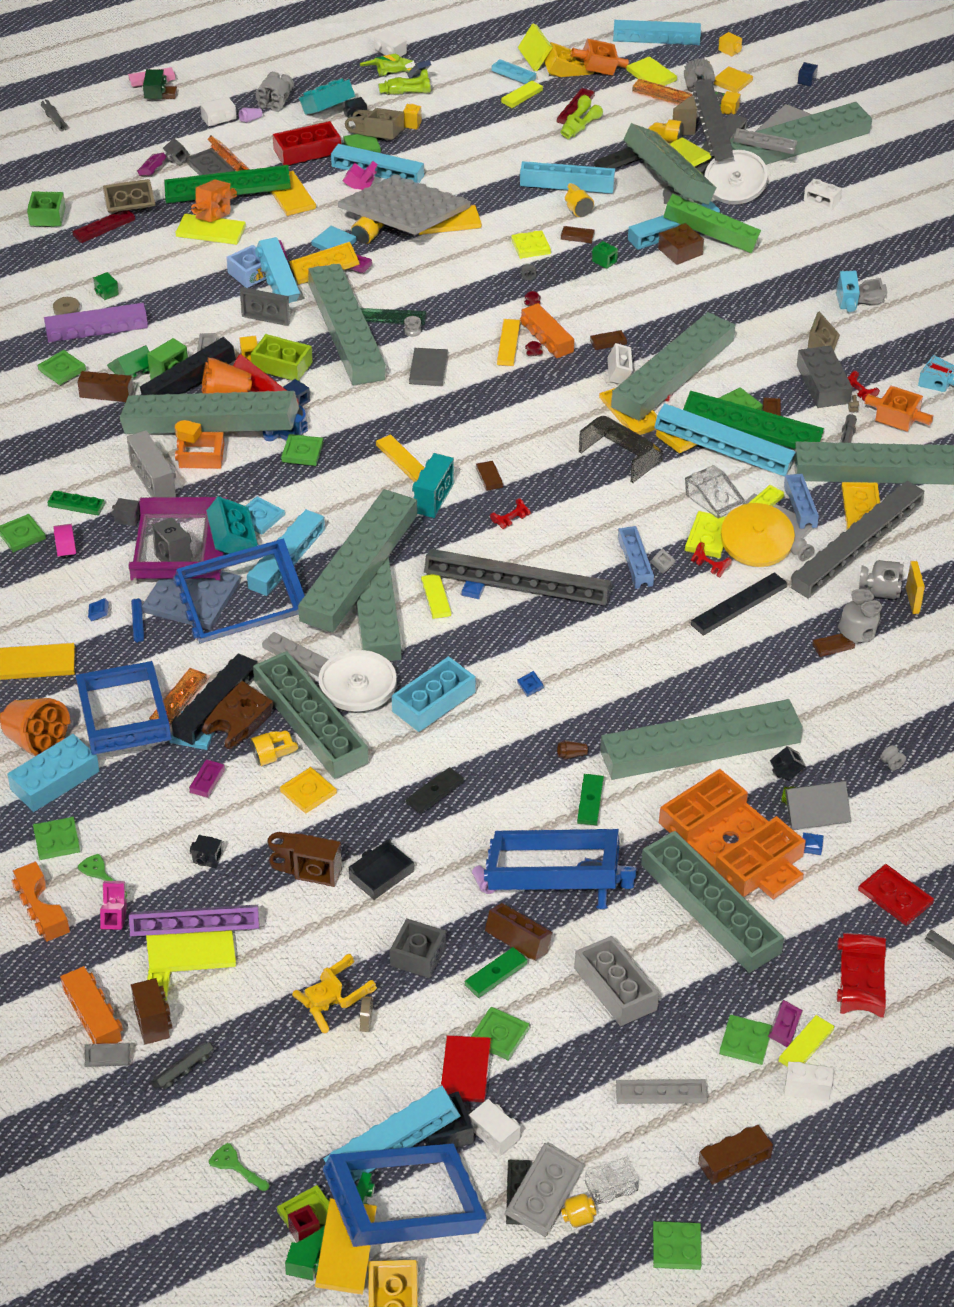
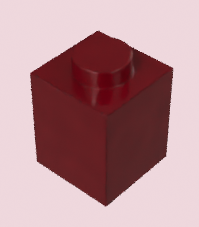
(303, 1223)

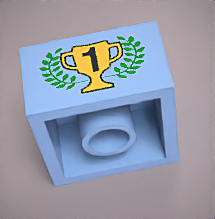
(246, 267)

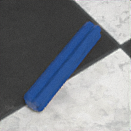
(137, 620)

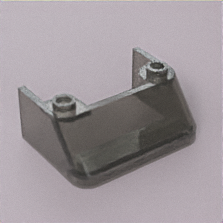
(647, 452)

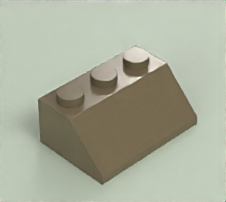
(128, 195)

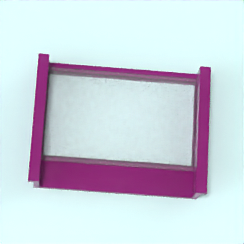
(193, 518)

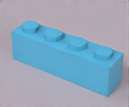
(277, 268)

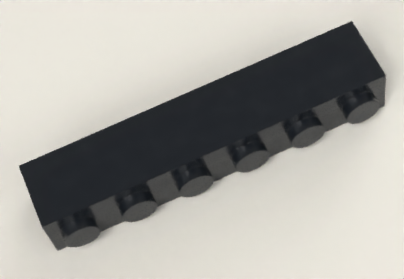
(189, 371)
(191, 721)

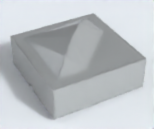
(663, 561)

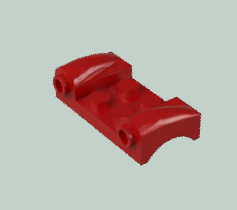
(862, 973)

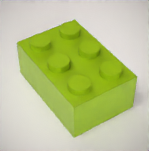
(282, 357)

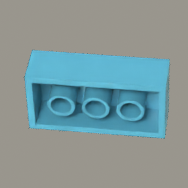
(433, 694)
(53, 772)

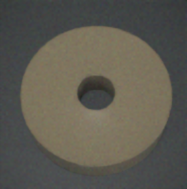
(66, 305)
(366, 1014)

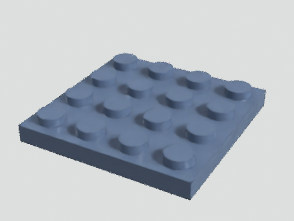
(208, 596)

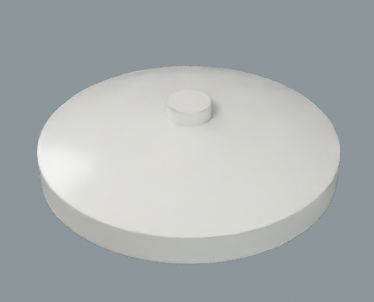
(738, 177)
(357, 680)

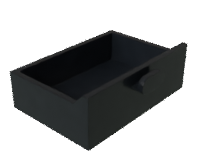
(380, 869)

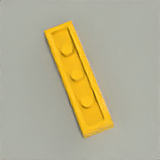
(508, 342)
(400, 456)

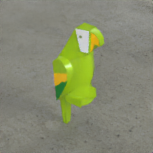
(390, 64)

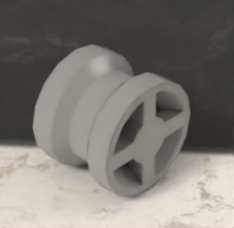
(412, 326)
(802, 549)
(893, 757)

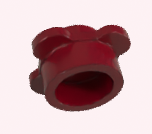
(532, 298)
(533, 348)

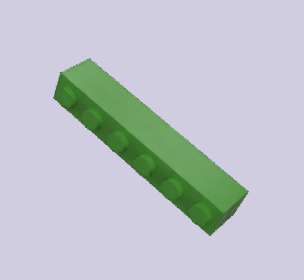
(712, 223)

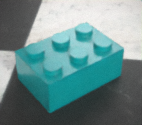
(326, 96)
(434, 484)
(231, 526)

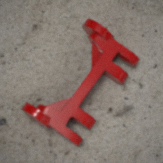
(863, 392)
(503, 521)
(717, 566)

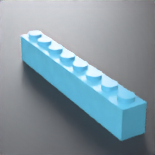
(724, 439)

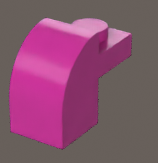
(359, 178)
(64, 539)
(114, 905)

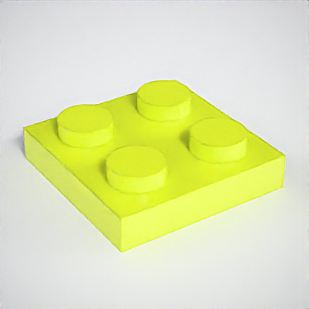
(531, 244)

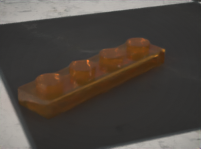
(660, 91)
(225, 153)
(182, 694)

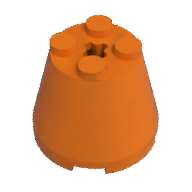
(224, 378)
(35, 723)

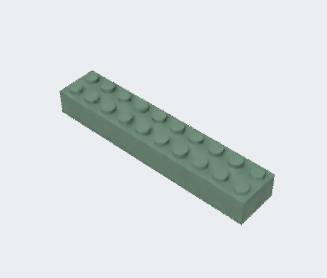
(814, 131)
(670, 164)
(346, 324)
(673, 366)
(212, 410)
(875, 462)
(357, 561)
(700, 739)

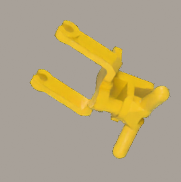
(328, 992)

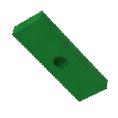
(76, 503)
(590, 799)
(495, 972)

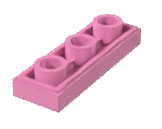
(137, 79)

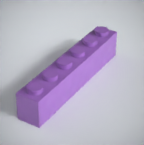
(95, 322)
(194, 920)

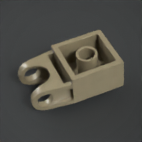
(377, 123)

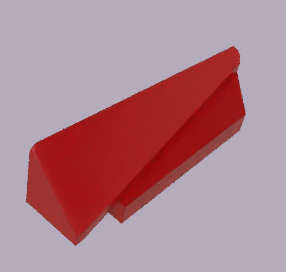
(260, 381)

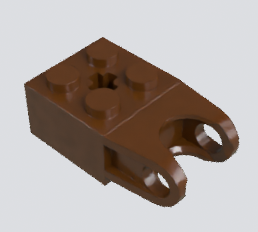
(239, 714)
(307, 857)

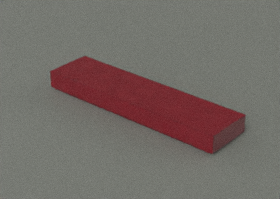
(572, 106)
(103, 225)

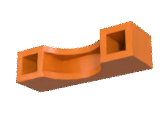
(49, 919)

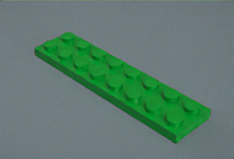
(242, 181)
(753, 421)

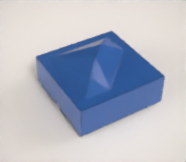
(473, 589)
(98, 609)
(530, 683)
(813, 843)

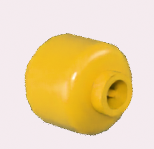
(579, 1210)

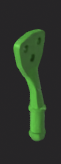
(96, 873)
(233, 1163)

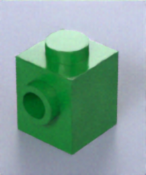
(604, 254)
(105, 286)

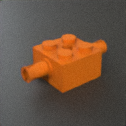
(599, 57)
(213, 200)
(899, 408)

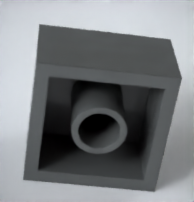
(171, 542)
(418, 948)

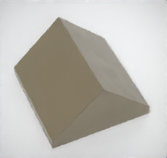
(687, 114)
(822, 333)

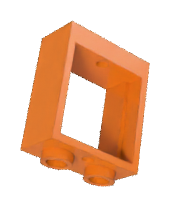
(203, 460)

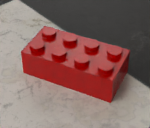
(306, 143)

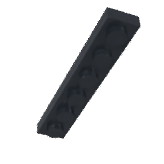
(738, 603)

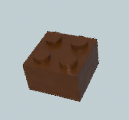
(681, 243)
(151, 1011)

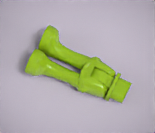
(401, 85)
(574, 123)

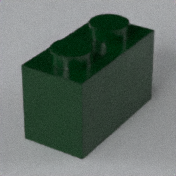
(154, 84)

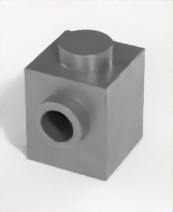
(176, 151)
(126, 512)

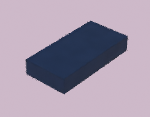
(416, 70)

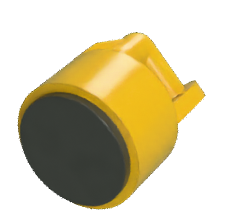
(669, 131)
(578, 201)
(366, 229)
(264, 750)

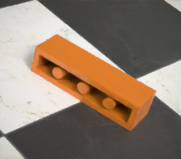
(547, 330)
(90, 1006)

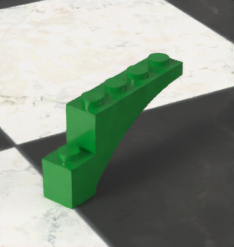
(305, 1255)

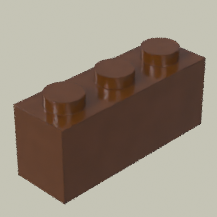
(105, 386)
(518, 931)
(735, 1154)

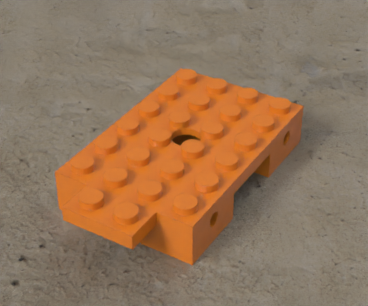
(760, 856)

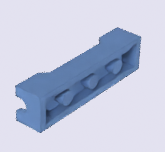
(801, 500)
(635, 556)

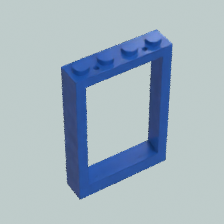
(287, 571)
(130, 734)
(553, 876)
(355, 1217)

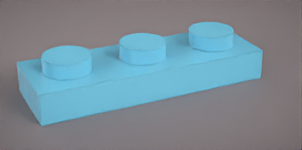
(513, 71)

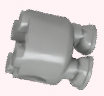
(274, 91)
(877, 580)
(860, 617)

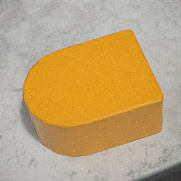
(187, 431)

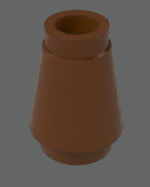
(570, 749)

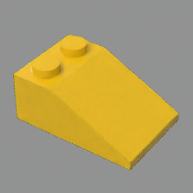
(562, 64)
(393, 1283)

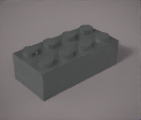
(824, 376)

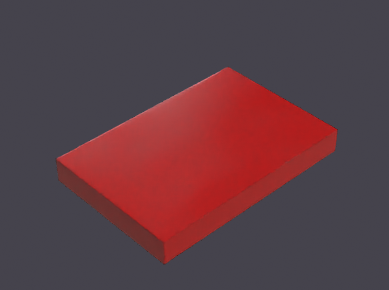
(896, 894)
(466, 1067)

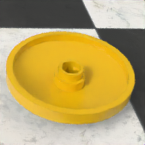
(757, 534)

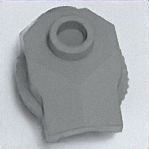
(872, 291)

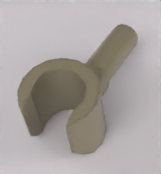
(853, 406)

